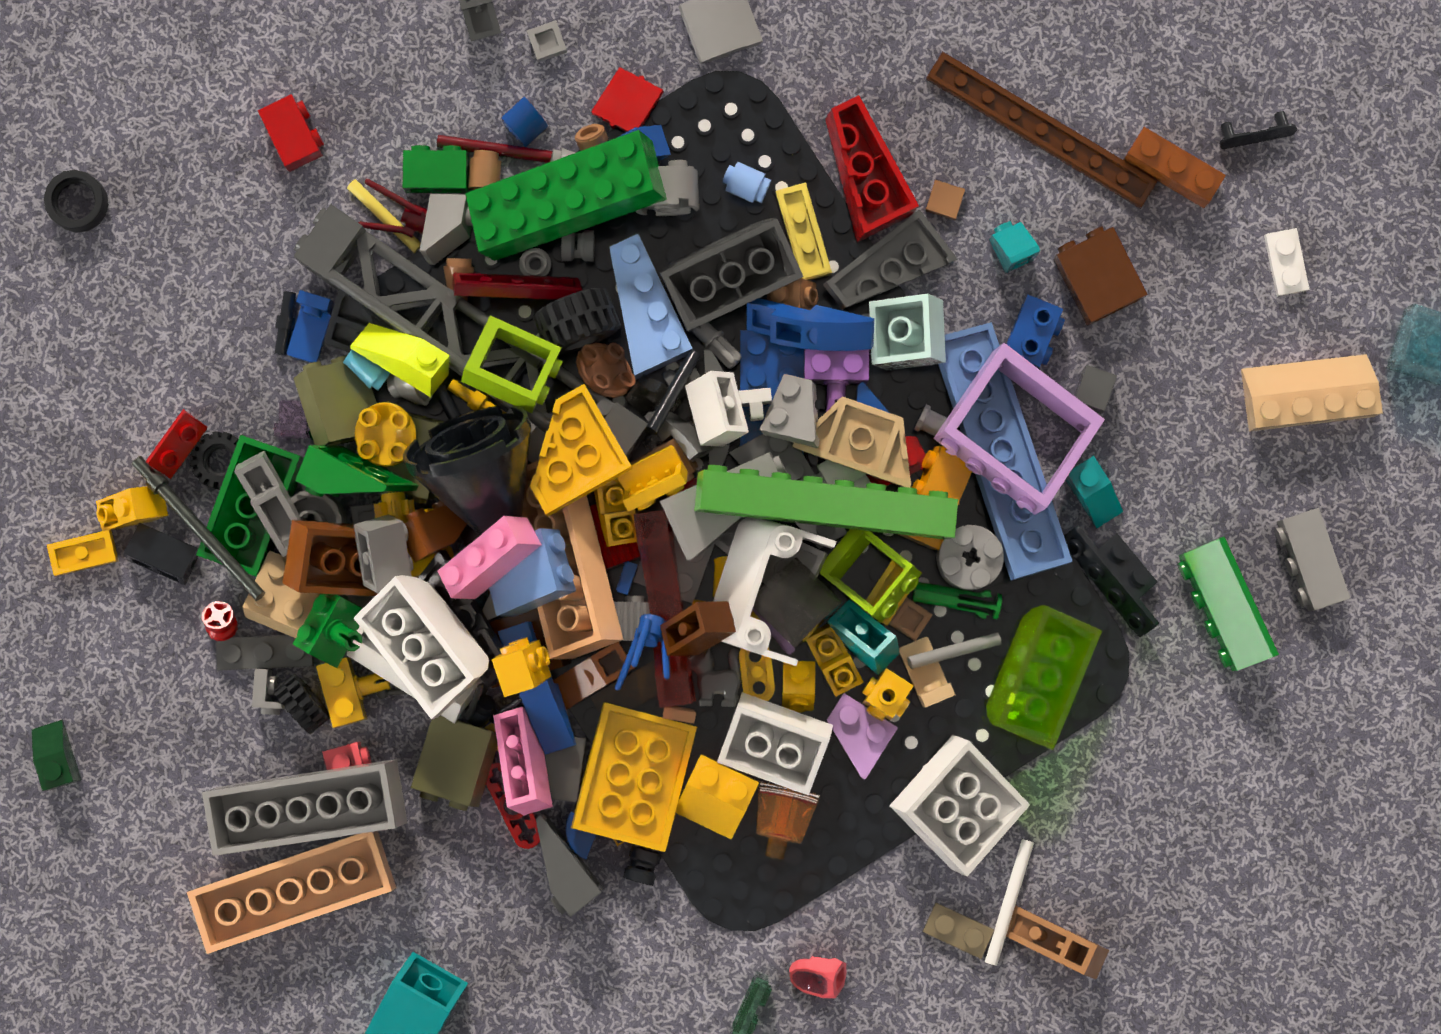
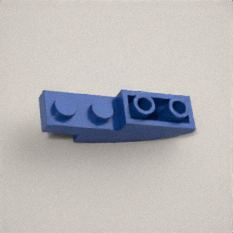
(810, 329)

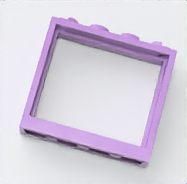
(1044, 390)

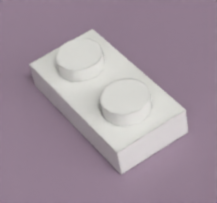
(1286, 262)

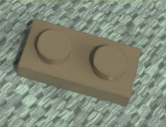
(958, 930)

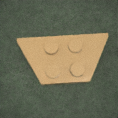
(863, 441)

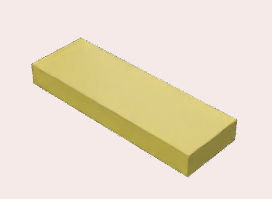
(803, 231)

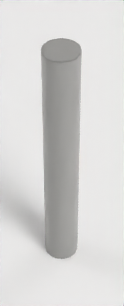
(954, 650)

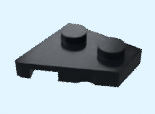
(348, 321)

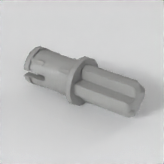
(720, 347)

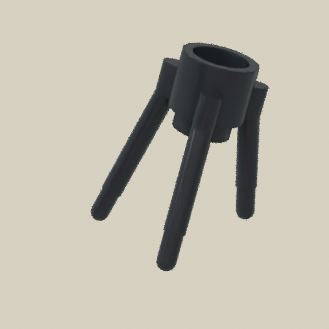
(483, 707)

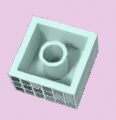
(908, 332)

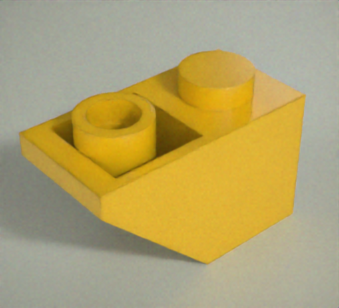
(130, 508)

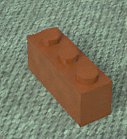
(1174, 167)

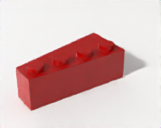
(868, 172)

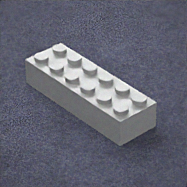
(305, 807)

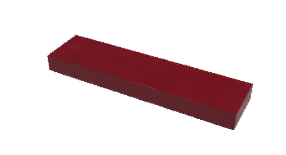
(514, 286)

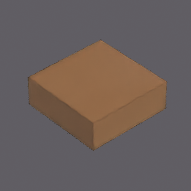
(945, 199)
(910, 619)
(680, 714)

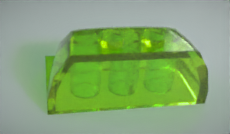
(1041, 675)

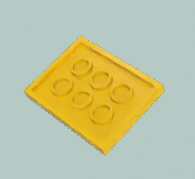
(634, 777)

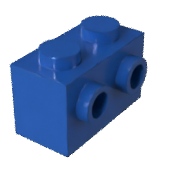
(1034, 330)

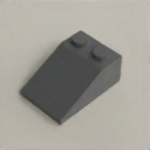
(566, 872)

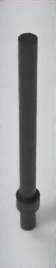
(159, 485)

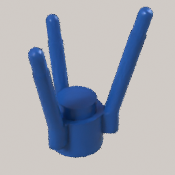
(647, 635)

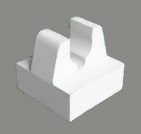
(755, 400)

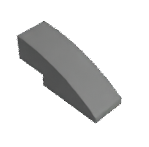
(268, 498)

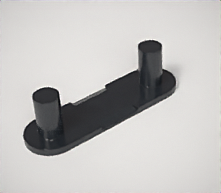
(1233, 140)

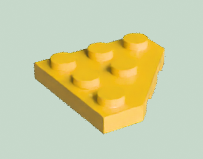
(576, 453)

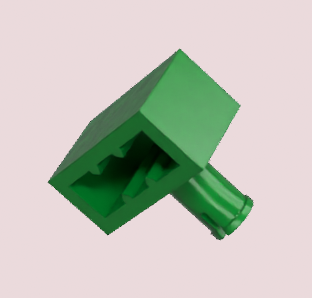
(330, 629)

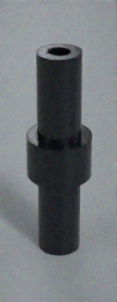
(285, 323)

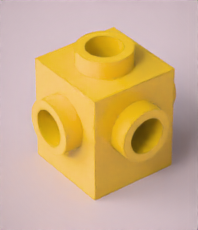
(895, 687)

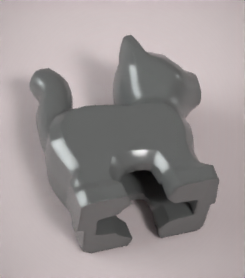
(717, 682)

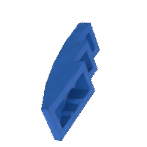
(544, 702)

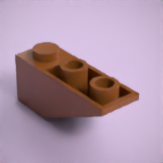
(432, 530)
(592, 674)

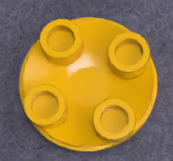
(384, 433)

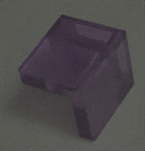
(291, 421)

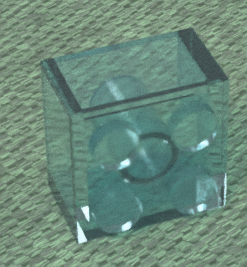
(1418, 345)

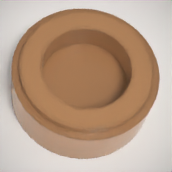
(590, 136)

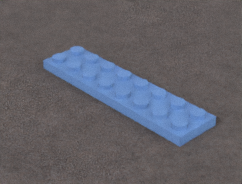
(998, 426)

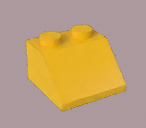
(716, 796)

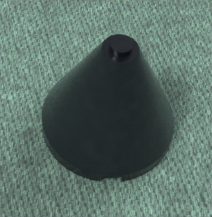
(476, 464)

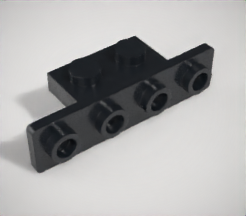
(1117, 575)

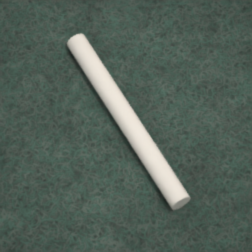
(1009, 902)

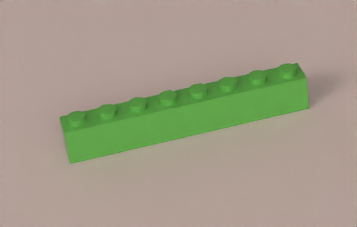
(826, 504)

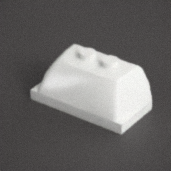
(423, 642)

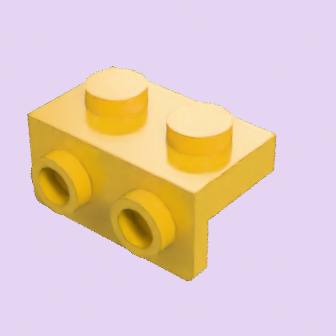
(652, 478)

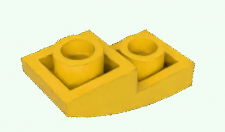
(614, 517)
(834, 660)

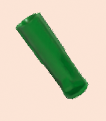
(949, 598)

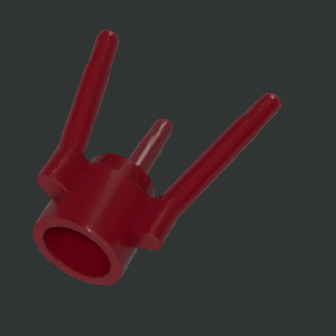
(412, 217)

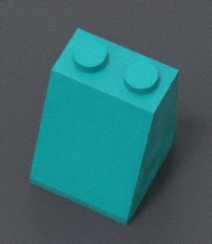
(417, 999)

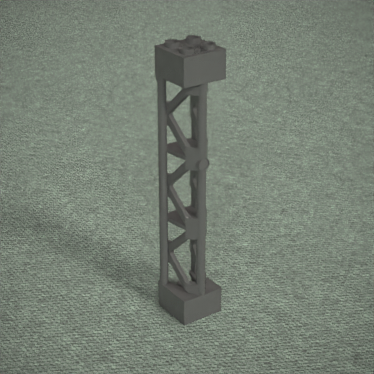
(340, 239)

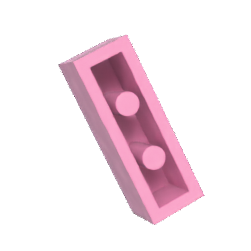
(489, 557)
(522, 763)

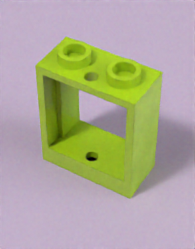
(499, 387)
(847, 553)

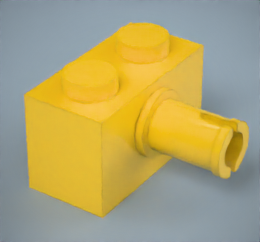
(345, 691)

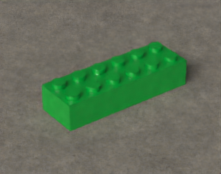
(566, 196)

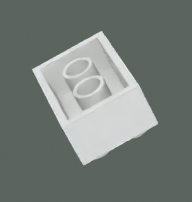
(775, 743)

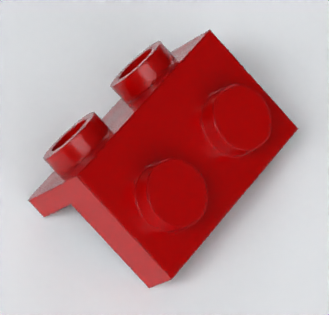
(176, 444)

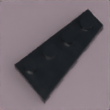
(468, 613)

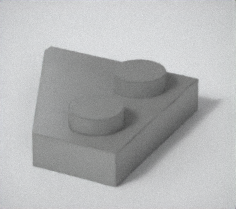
(793, 412)

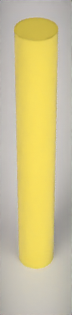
(382, 213)

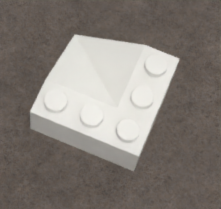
(960, 805)

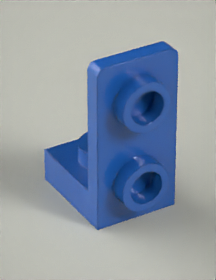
(310, 326)

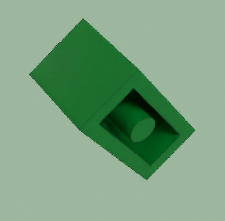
(435, 170)

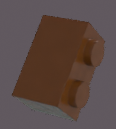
(698, 628)

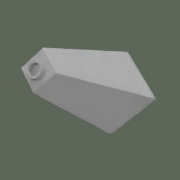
(700, 530)

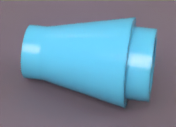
(366, 370)

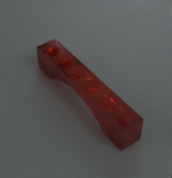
(665, 600)

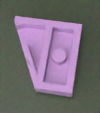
(860, 733)

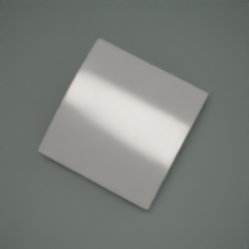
(719, 27)

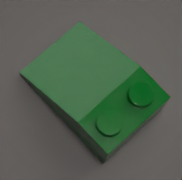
(342, 471)

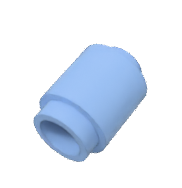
(746, 182)

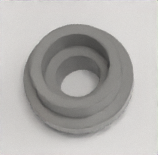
(531, 254)

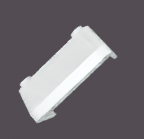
(744, 573)

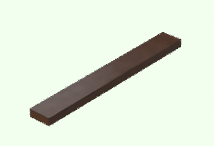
(1041, 130)

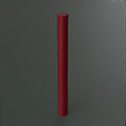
(503, 149)

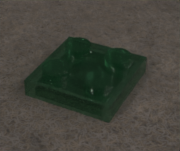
(756, 995)

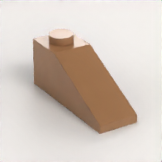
(1057, 943)

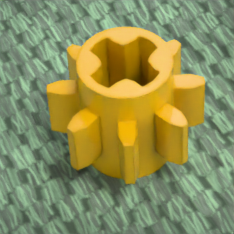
(394, 505)

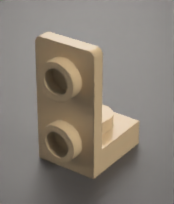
(928, 679)

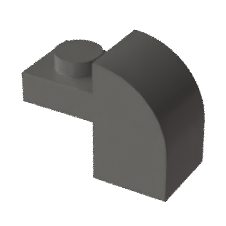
(480, 18)

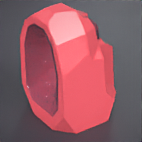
(818, 976)

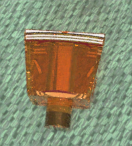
(783, 816)

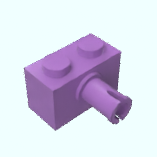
(836, 370)

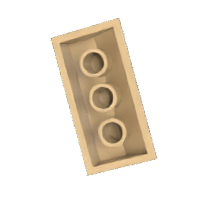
(1311, 392)

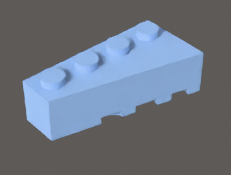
(648, 316)

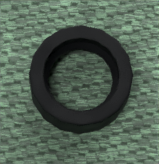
(52, 194)

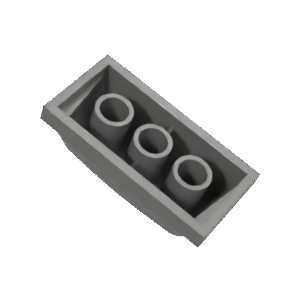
(730, 272)

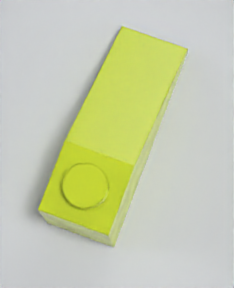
(404, 356)

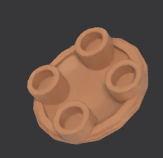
(605, 369)

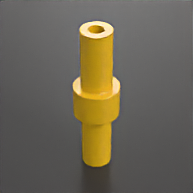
(475, 400)

